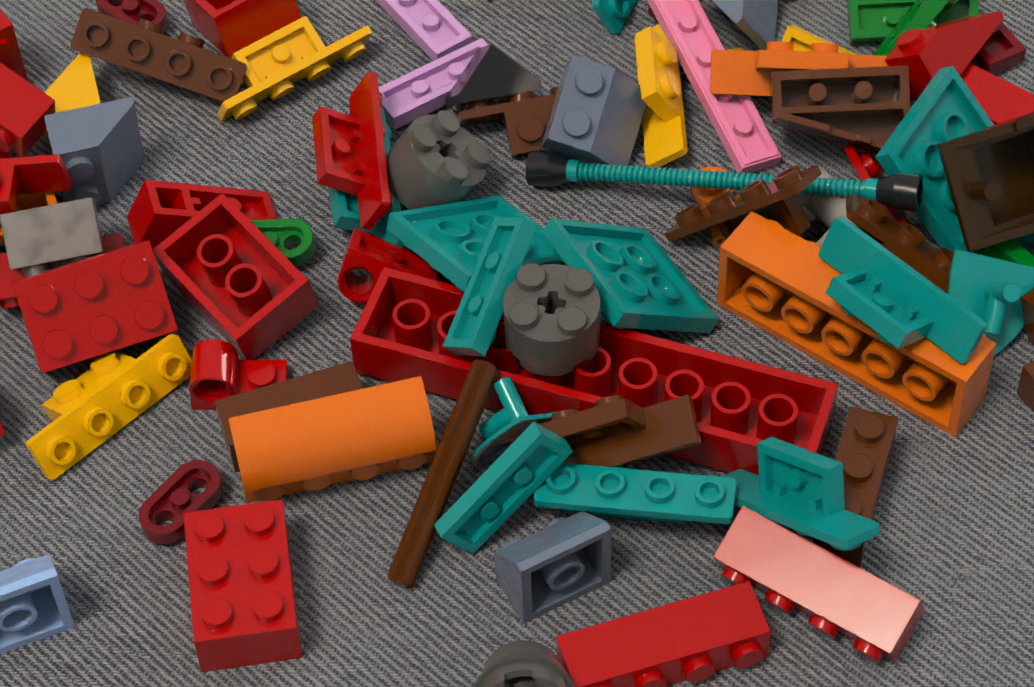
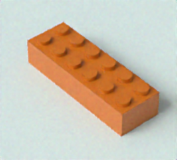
(782, 289)

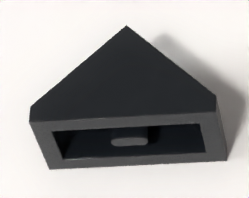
(490, 77)

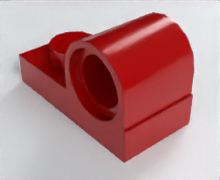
(373, 254)
(220, 373)

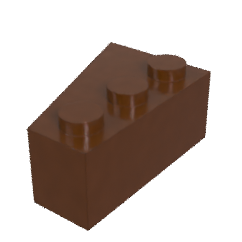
(842, 103)

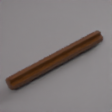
(442, 473)

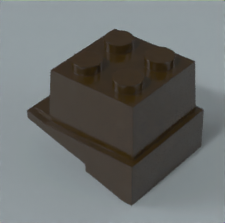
(992, 181)

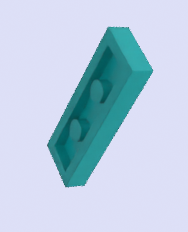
(482, 301)
(503, 487)

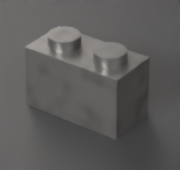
(51, 235)

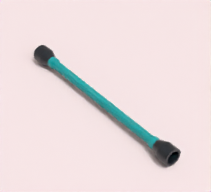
(551, 169)

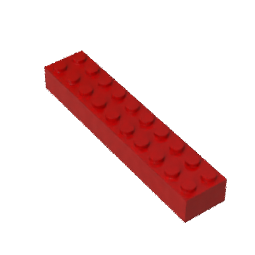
(732, 397)

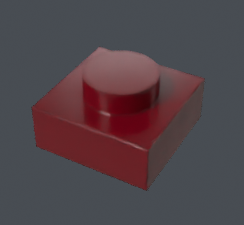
(1000, 51)

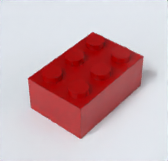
(236, 277)
(94, 306)
(241, 586)

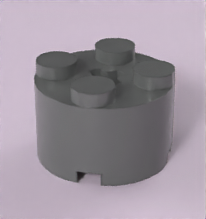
(435, 162)
(552, 318)

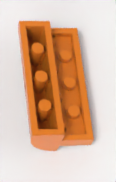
(333, 439)

